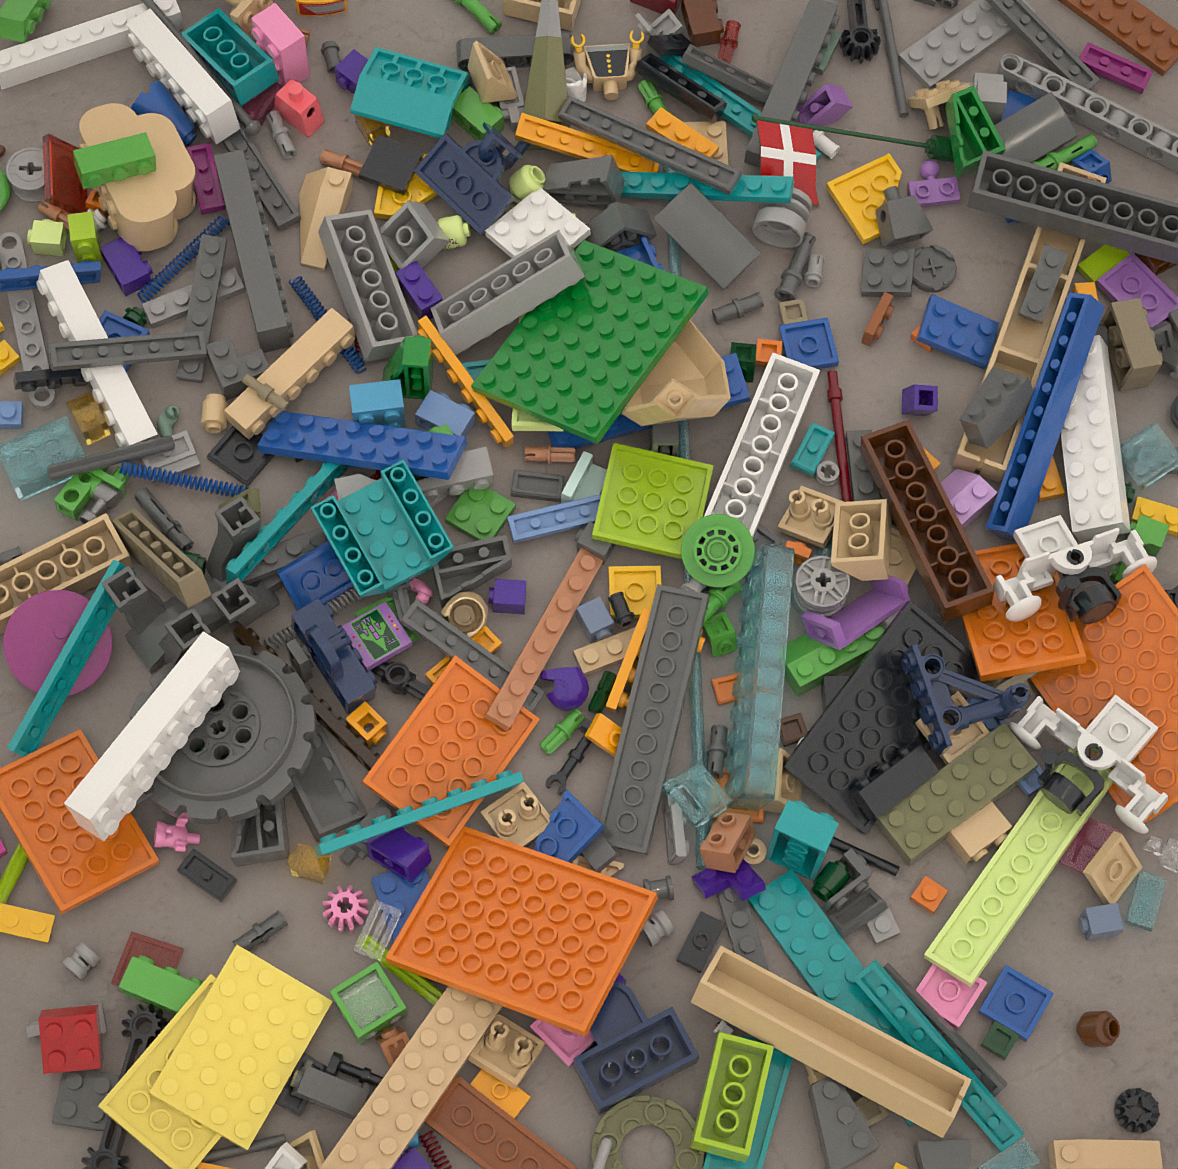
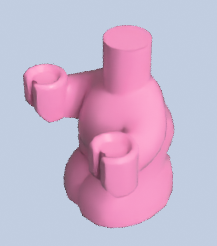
(175, 835)

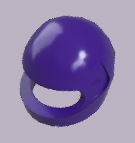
(570, 687)

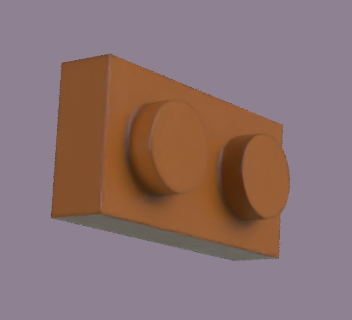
(875, 328)

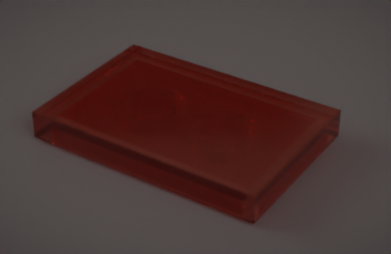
(60, 176)

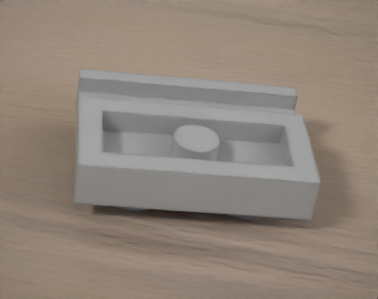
(180, 459)

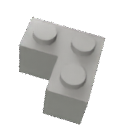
(992, 93)

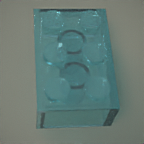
(31, 453)

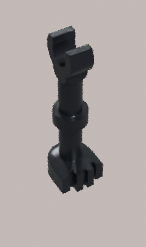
(575, 756)
(364, 1075)

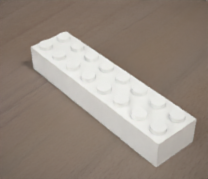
(763, 442)
(1094, 452)
(153, 737)

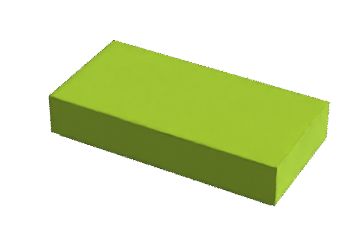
(1101, 262)

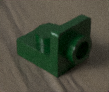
(747, 357)

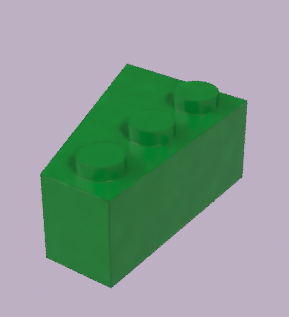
(970, 130)
(413, 366)

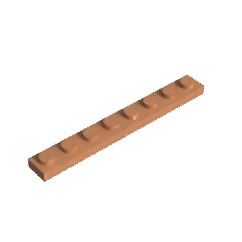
(543, 639)

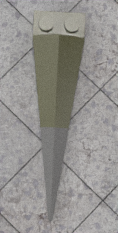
(547, 75)

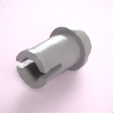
(814, 273)

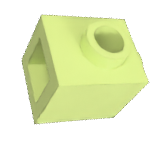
(47, 237)

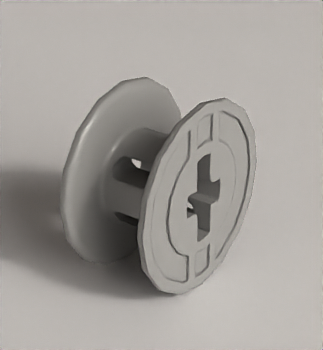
(26, 174)

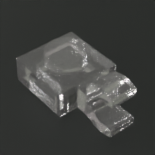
(1167, 852)

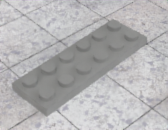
(955, 43)

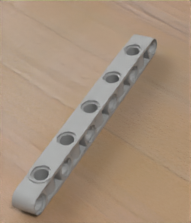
(1079, 103)

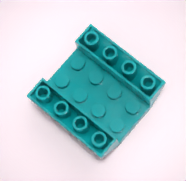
(408, 92)
(384, 531)

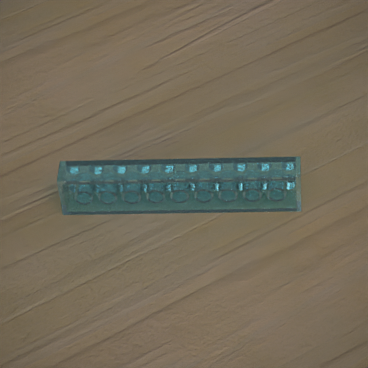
(759, 679)

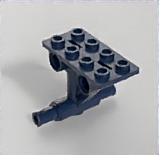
(938, 705)

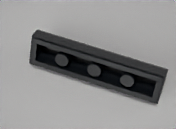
(681, 87)

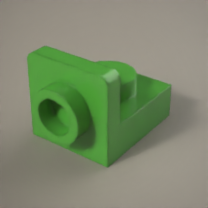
(720, 634)

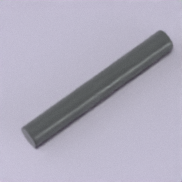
(233, 1151)

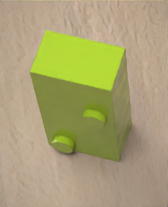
(732, 1097)

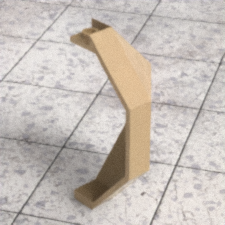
(684, 383)

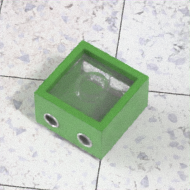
(368, 1002)

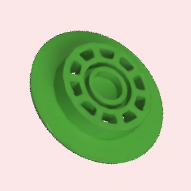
(717, 550)

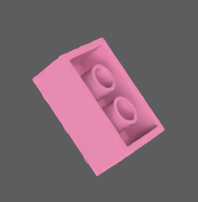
(281, 42)

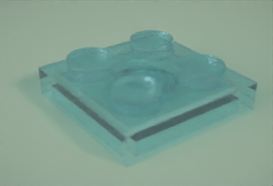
(1148, 455)

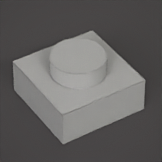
(882, 927)

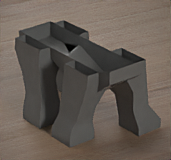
(169, 628)

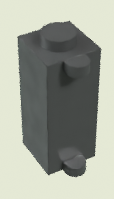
(328, 1091)

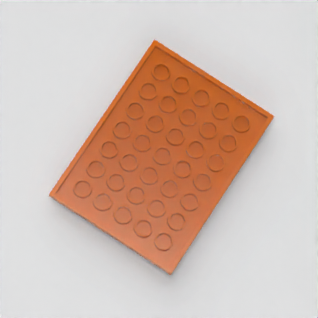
(1136, 659)
(523, 930)

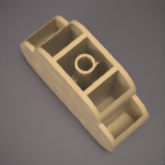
(148, 205)

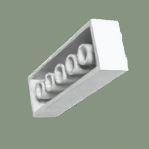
(182, 76)

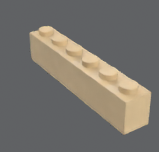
(292, 372)

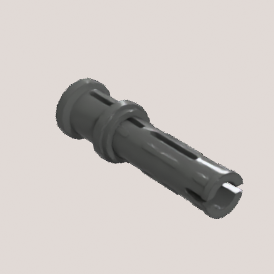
(793, 276)

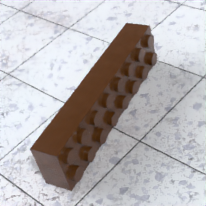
(926, 521)

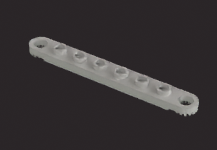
(26, 320)

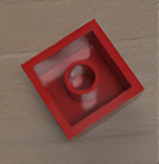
(70, 1039)

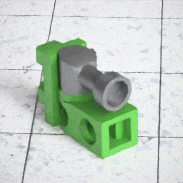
(94, 484)

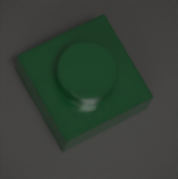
(999, 1040)

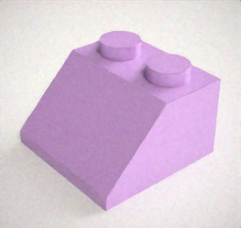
(968, 495)

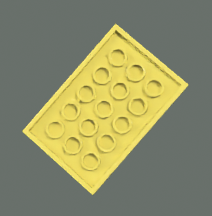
(240, 1047)
(157, 1126)

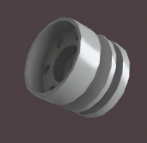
(783, 223)
(809, 594)

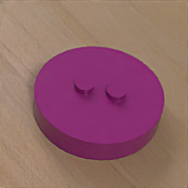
(39, 633)

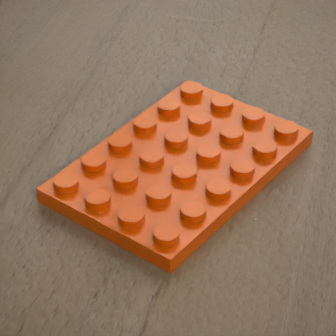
(1025, 646)
(447, 748)
(65, 855)

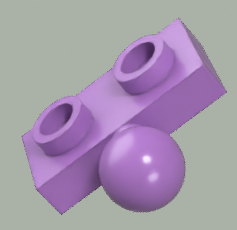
(932, 190)

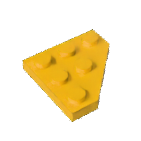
(861, 193)
(390, 202)

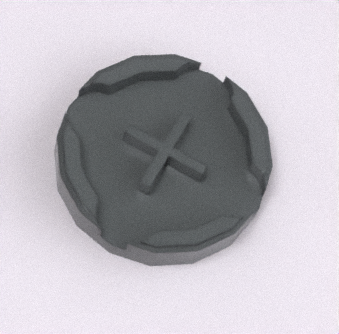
(933, 268)

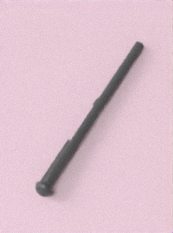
(883, 6)
(251, 127)

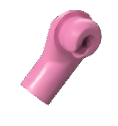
(422, 589)

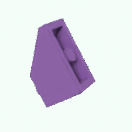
(825, 106)

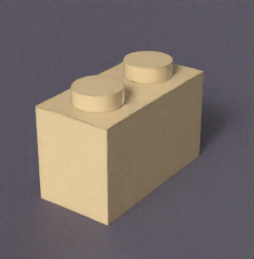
(979, 833)

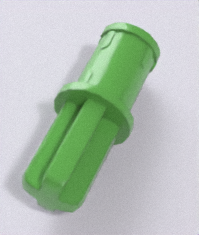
(652, 98)
(562, 732)

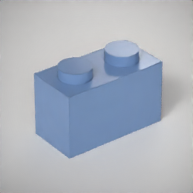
(440, 410)

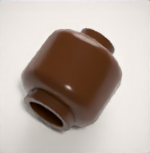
(1098, 1029)

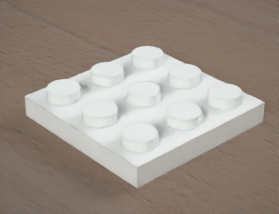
(534, 220)

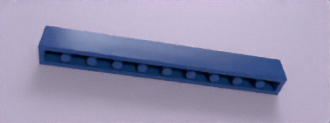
(1045, 415)

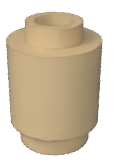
(213, 413)

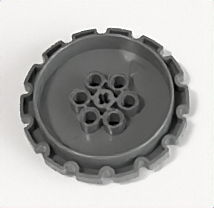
(254, 770)

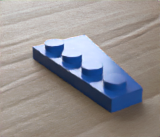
(569, 830)

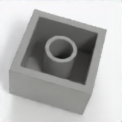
(413, 235)

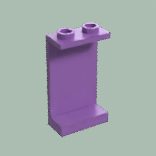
(859, 616)

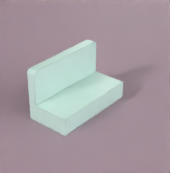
(585, 480)

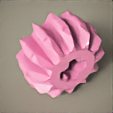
(354, 915)

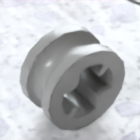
(828, 465)

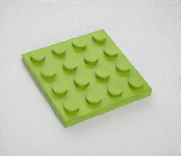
(650, 500)

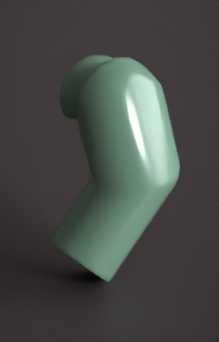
(167, 420)

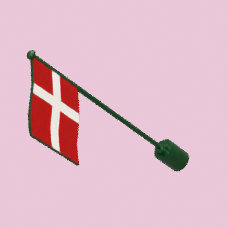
(790, 150)

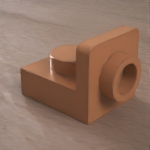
(392, 1042)

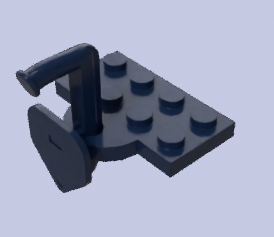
(471, 175)

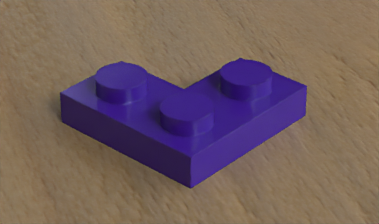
(744, 882)

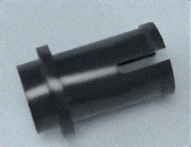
(621, 609)

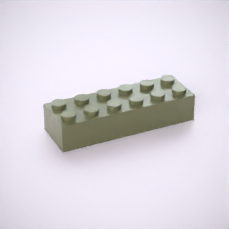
(956, 794)

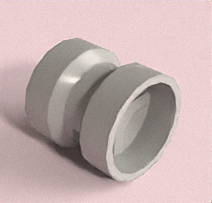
(656, 928)
(76, 966)

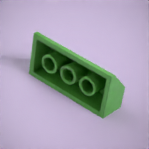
(811, 660)

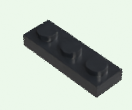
(30, 380)

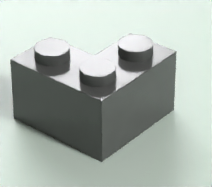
(620, 226)
(232, 369)

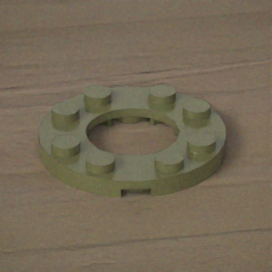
(648, 1111)

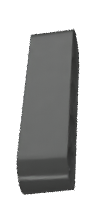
(513, 50)

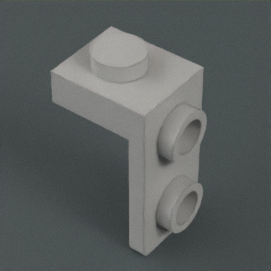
(664, 25)

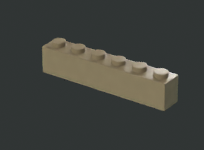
(162, 558)

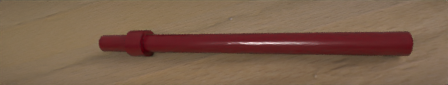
(835, 397)

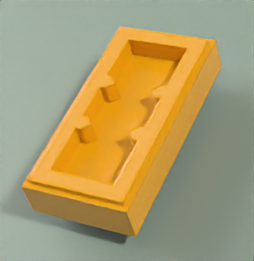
(604, 734)
(501, 1094)

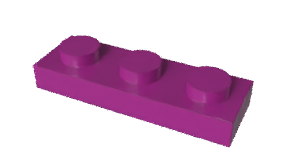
(1116, 68)
(206, 179)

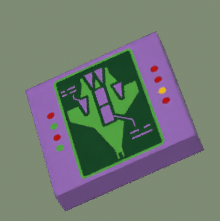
(377, 636)

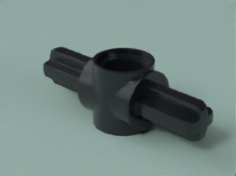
(407, 685)

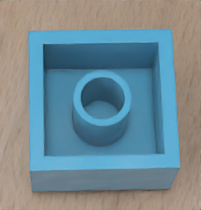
(378, 403)

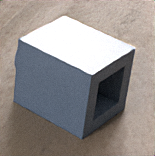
(595, 620)
(1101, 922)

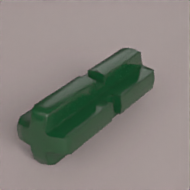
(601, 696)

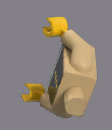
(607, 65)

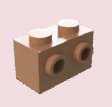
(728, 841)

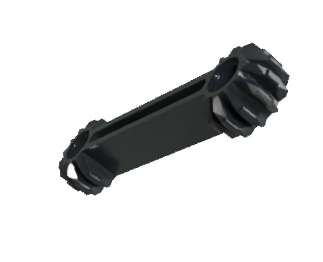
(868, 37)
(136, 1039)

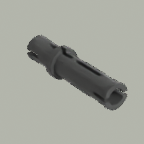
(170, 528)

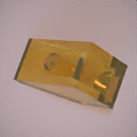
(88, 418)

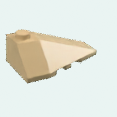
(321, 195)
(1104, 1154)

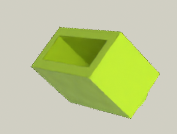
(85, 237)

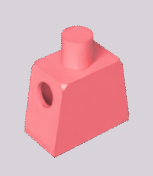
(299, 108)

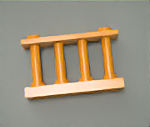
(627, 672)

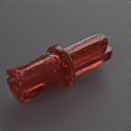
(729, 41)

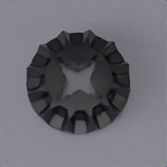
(1127, 1117)

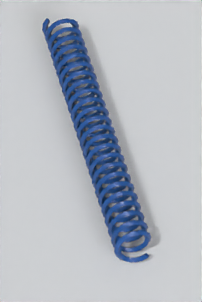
(182, 258)
(352, 357)
(179, 480)

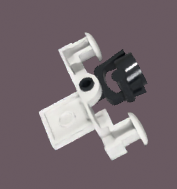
(1052, 547)
(1115, 736)

